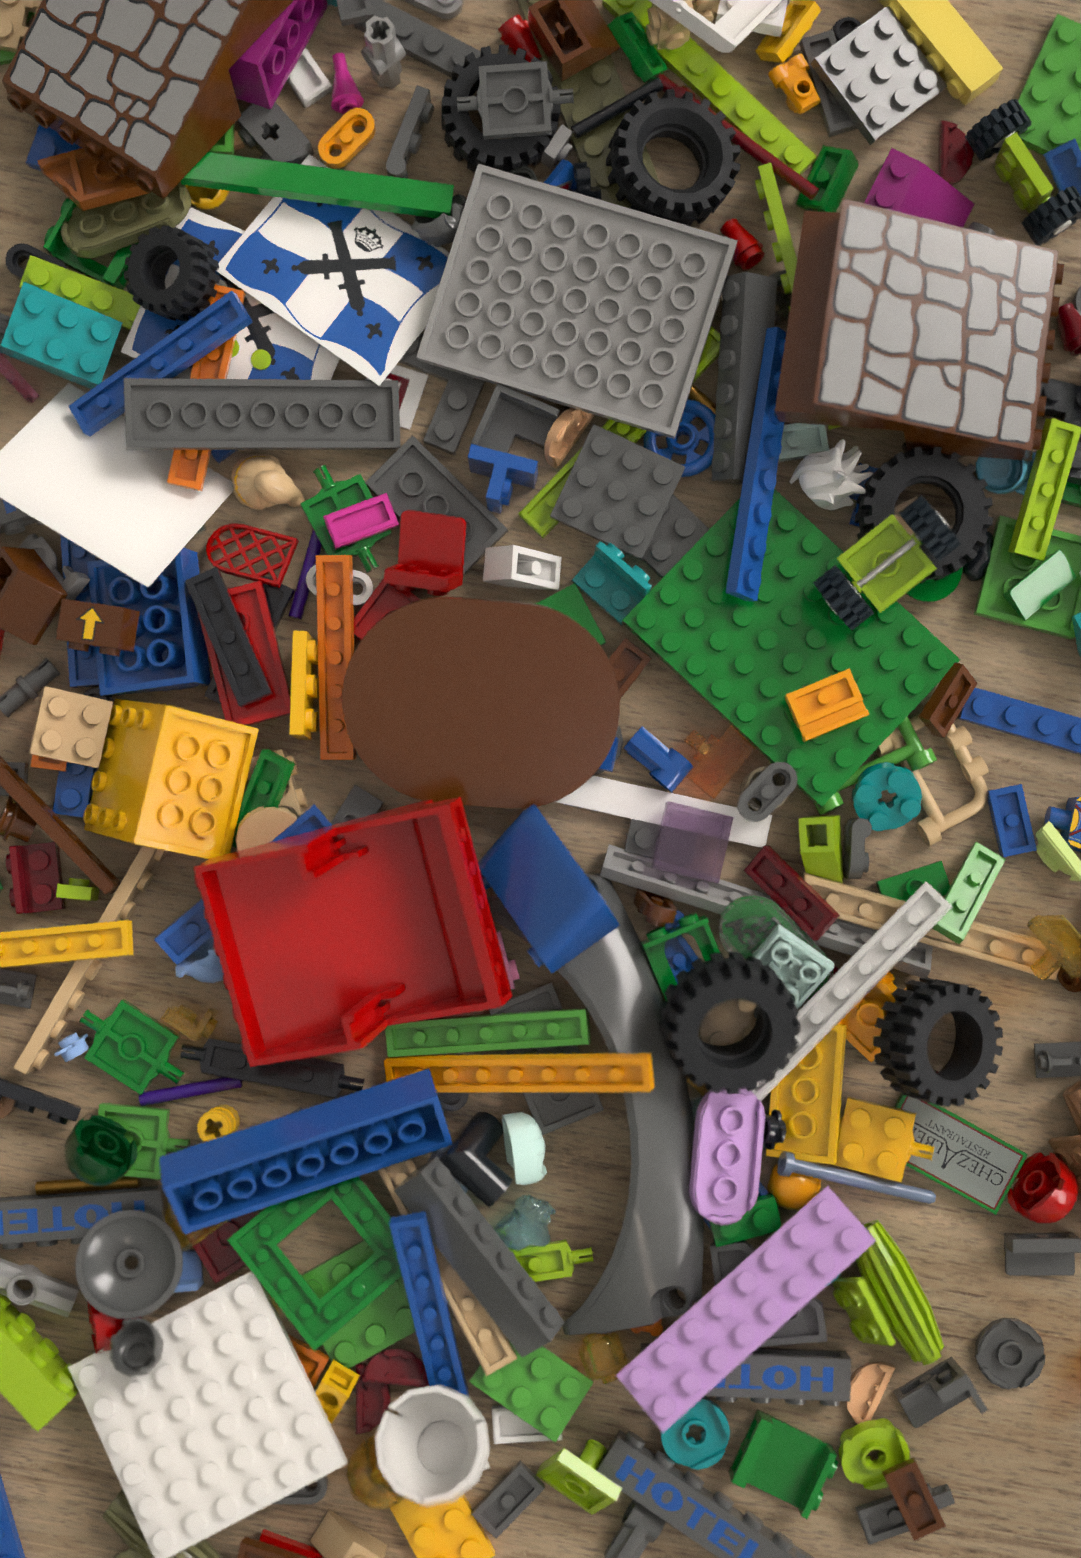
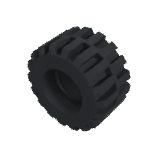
(151, 262)

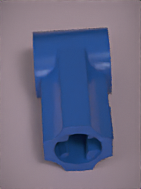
(664, 764)

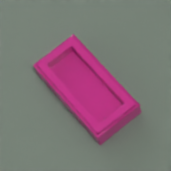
(360, 521)

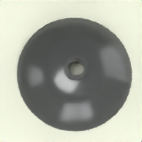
(103, 1268)

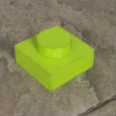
(78, 889)

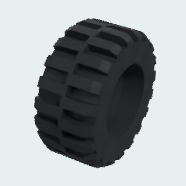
(753, 1056)

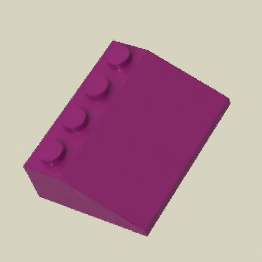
(916, 190)

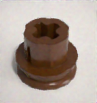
(15, 822)

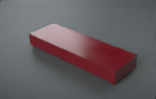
(791, 893)

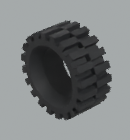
(467, 139)
(907, 1034)

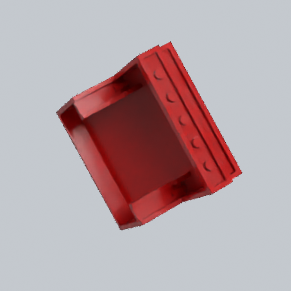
(353, 931)

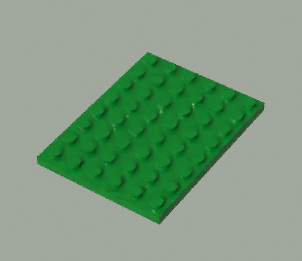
(758, 651)

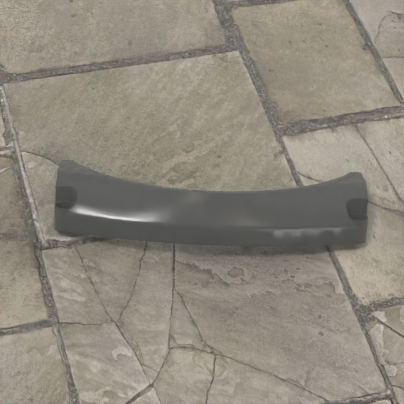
(660, 1229)

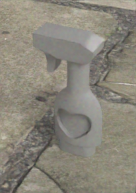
(74, 581)

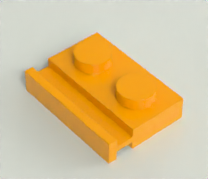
(826, 705)

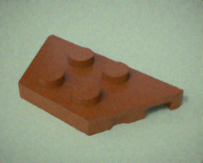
(86, 180)

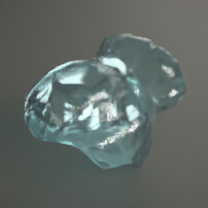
(526, 1223)

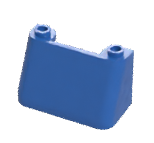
(545, 891)

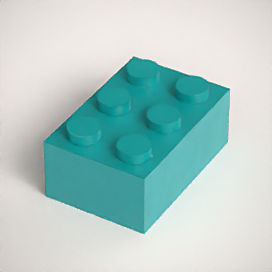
(60, 336)

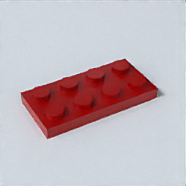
(257, 621)

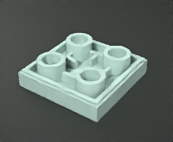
(794, 963)

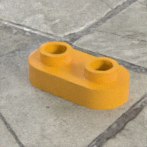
(343, 137)

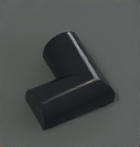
(469, 1160)

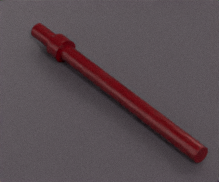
(752, 148)

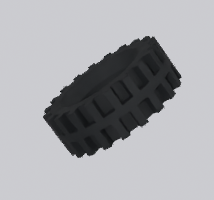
(699, 132)
(945, 473)

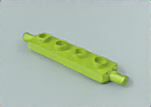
(552, 1260)

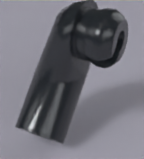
(975, 568)

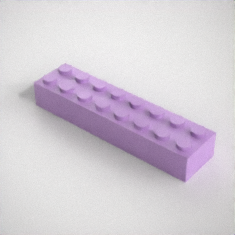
(745, 1308)

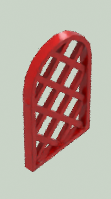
(276, 582)

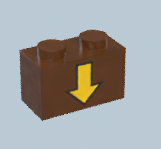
(97, 625)

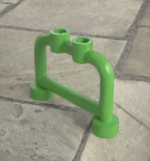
(912, 752)

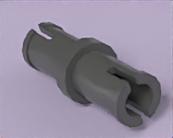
(27, 687)

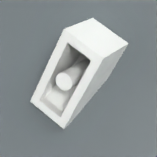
(521, 568)

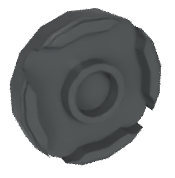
(1010, 1353)

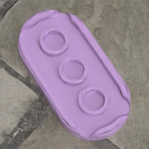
(726, 1155)

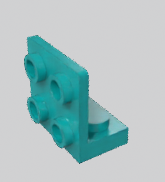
(612, 582)

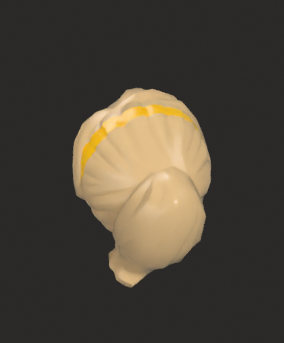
(263, 483)

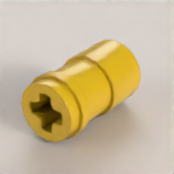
(218, 1122)

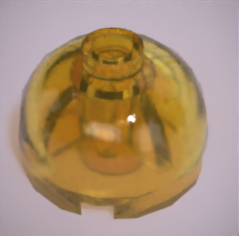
(367, 1481)

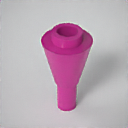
(345, 92)

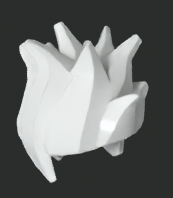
(831, 476)

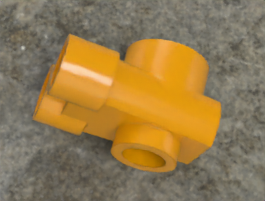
(794, 78)

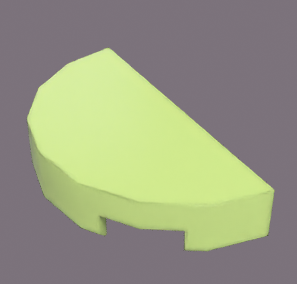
(1057, 853)

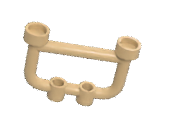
(972, 769)

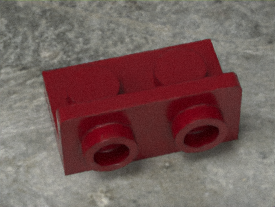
(35, 877)

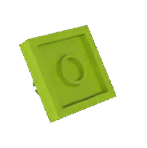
(578, 1477)

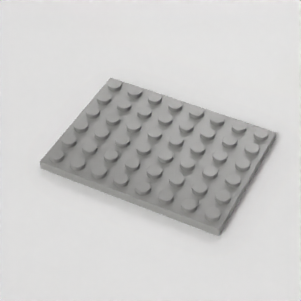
(576, 300)

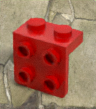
(429, 553)

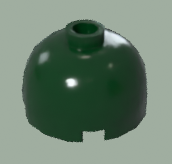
(99, 1151)

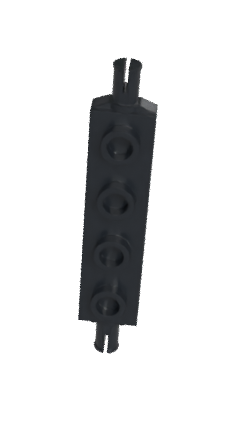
(298, 1075)

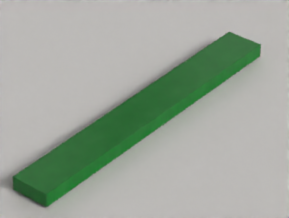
(321, 185)

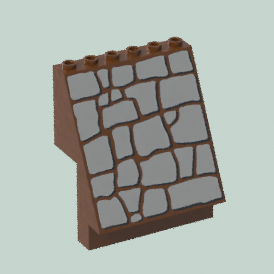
(137, 78)
(919, 332)

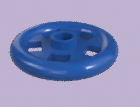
(694, 462)

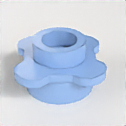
(72, 1046)

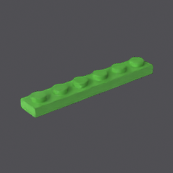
(489, 1032)

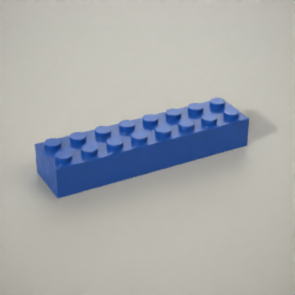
(304, 1151)

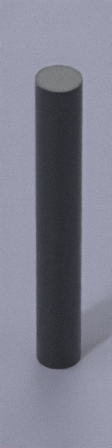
(616, 108)

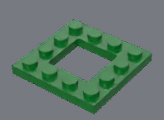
(316, 1317)

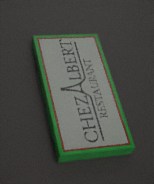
(963, 1155)

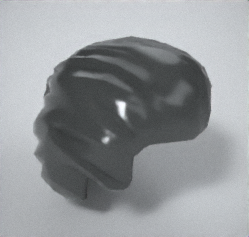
(441, 229)

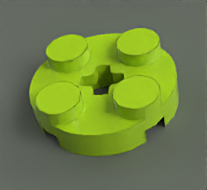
(862, 1439)

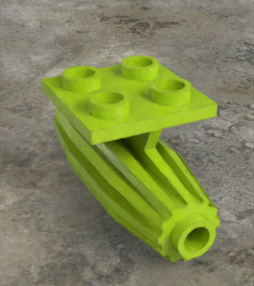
(889, 1299)

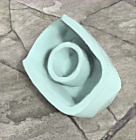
(524, 1147)

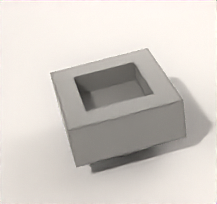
(558, 147)

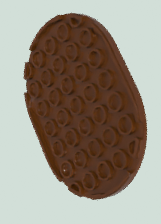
(481, 702)

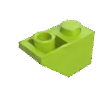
(821, 846)

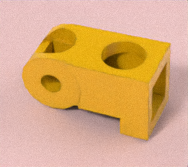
(335, 1389)

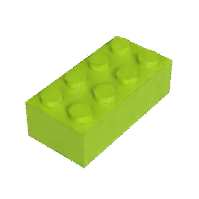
(31, 1369)

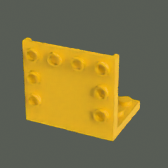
(170, 779)

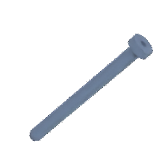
(788, 1164)

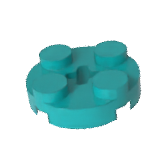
(895, 780)
(713, 1440)

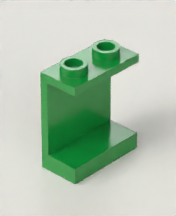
(784, 1462)

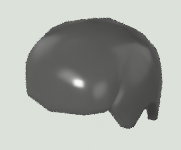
(136, 1348)

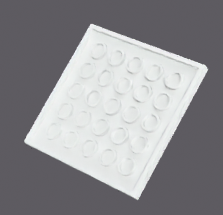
(215, 1423)

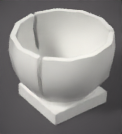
(433, 1445)

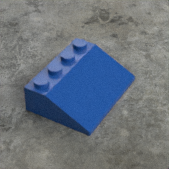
(169, 634)

